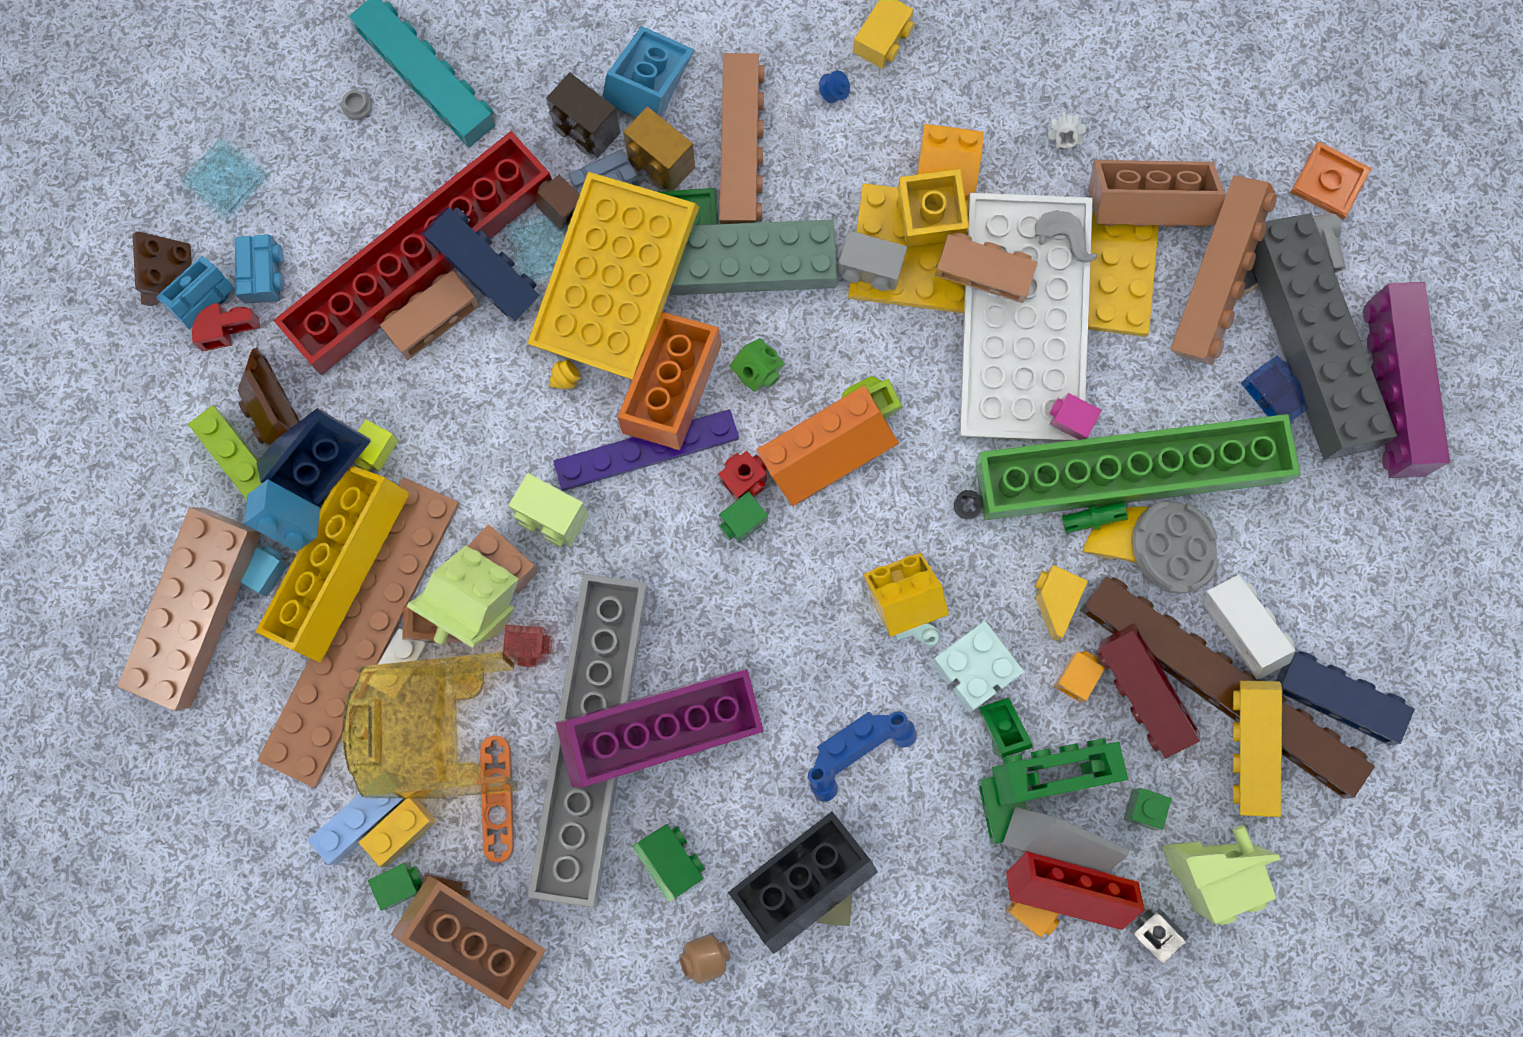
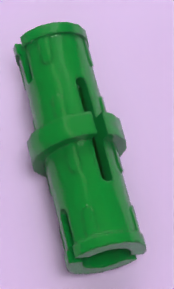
(1094, 517)

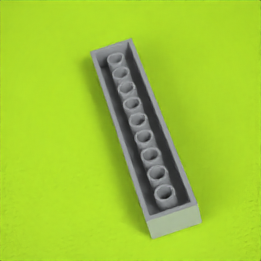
(597, 676)

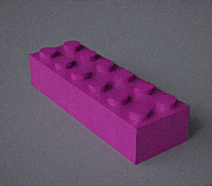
(1407, 379)
(658, 728)

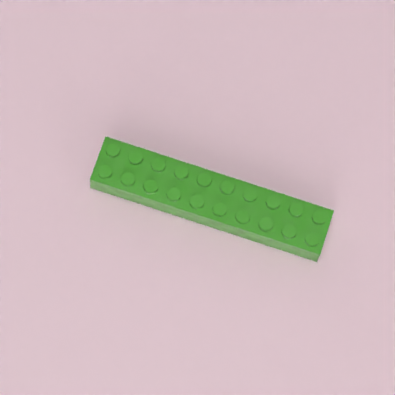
(1136, 467)

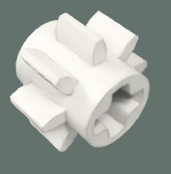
(1065, 124)

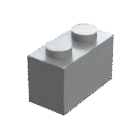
(871, 261)

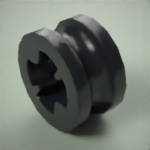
(978, 504)

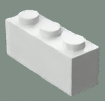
(1249, 626)

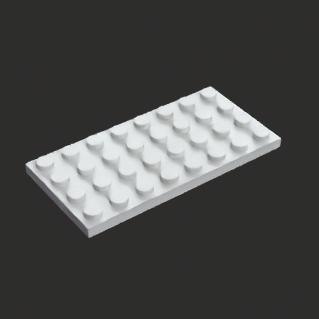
(1028, 351)

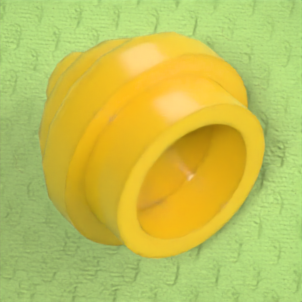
(564, 375)

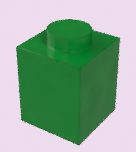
(742, 518)
(1147, 809)
(396, 885)

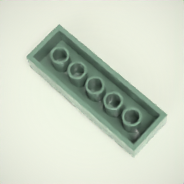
(757, 258)

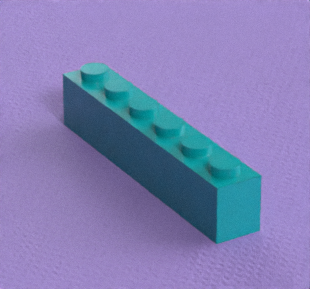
(423, 71)

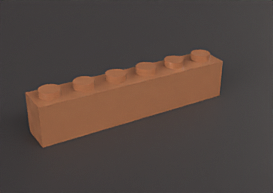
(740, 138)
(1224, 269)

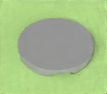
(1175, 547)

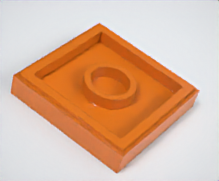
(1330, 180)

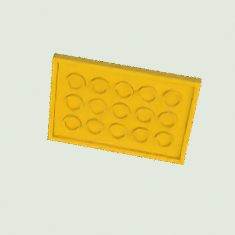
(613, 274)

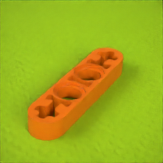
(502, 799)

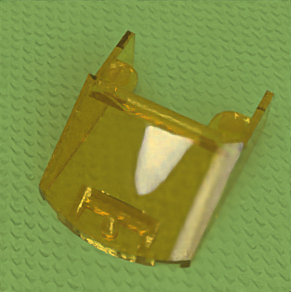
(404, 728)

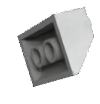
(1061, 841)

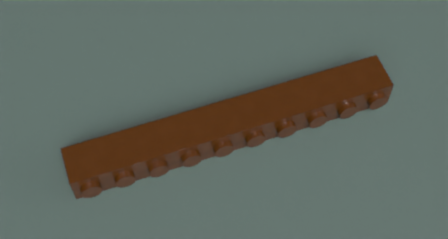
(1216, 678)

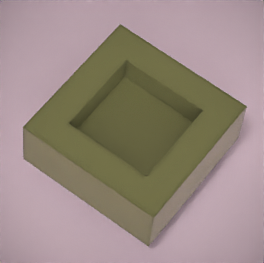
(839, 914)

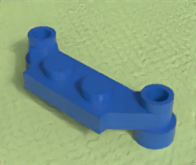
(852, 744)

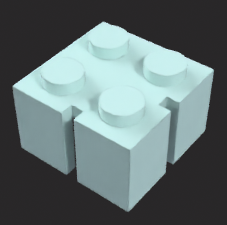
(979, 665)

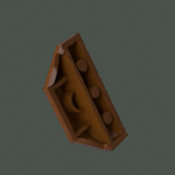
(265, 400)

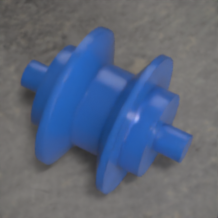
(834, 86)

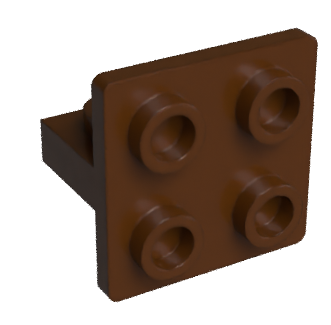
(157, 264)

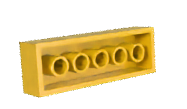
(334, 564)

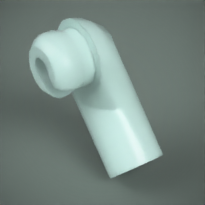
(925, 633)

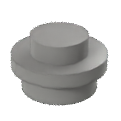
(356, 104)

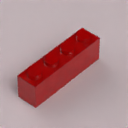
(1074, 891)

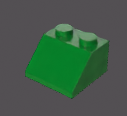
(669, 861)

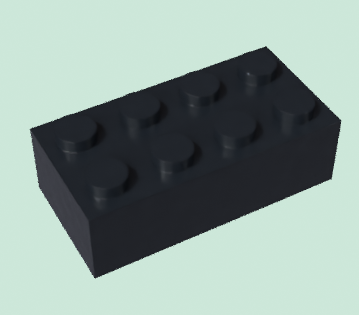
(803, 882)

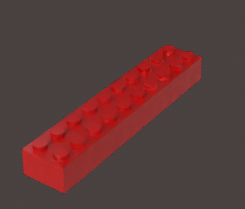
(401, 262)

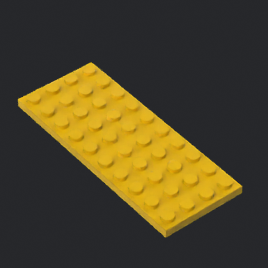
(1118, 276)

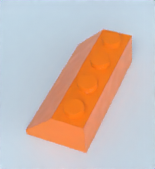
(828, 446)

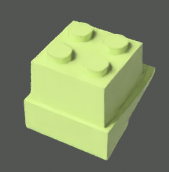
(467, 598)
(1223, 877)

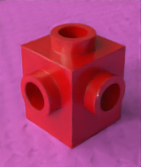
(742, 464)

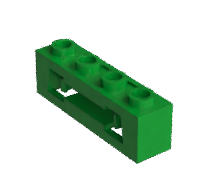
(1013, 782)

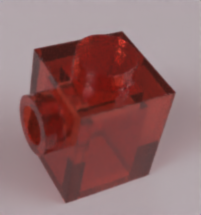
(526, 644)

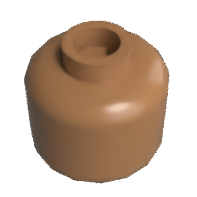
(704, 959)

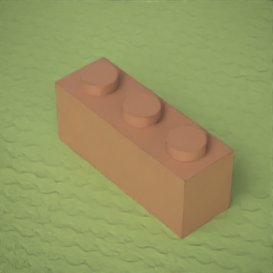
(986, 267)
(429, 314)

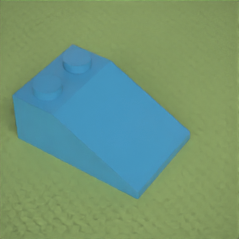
(646, 73)

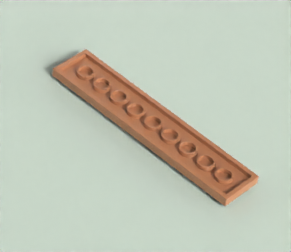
(314, 713)

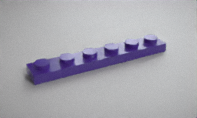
(638, 453)

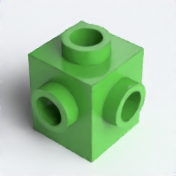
(757, 365)

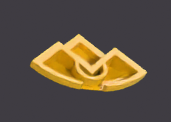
(1115, 539)

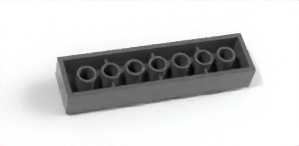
(1320, 339)

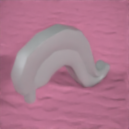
(1066, 224)

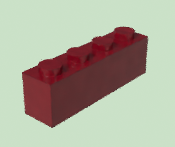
(1149, 691)

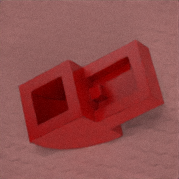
(215, 325)

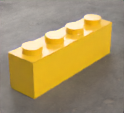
(1259, 748)

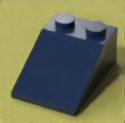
(312, 456)

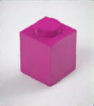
(1074, 416)

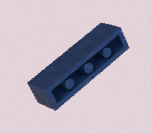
(480, 264)
(1345, 699)

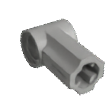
(1330, 230)

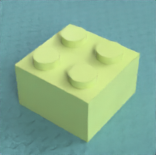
(548, 510)

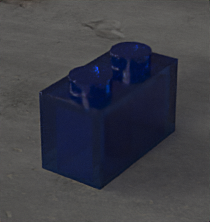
(1276, 389)

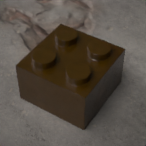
(583, 116)

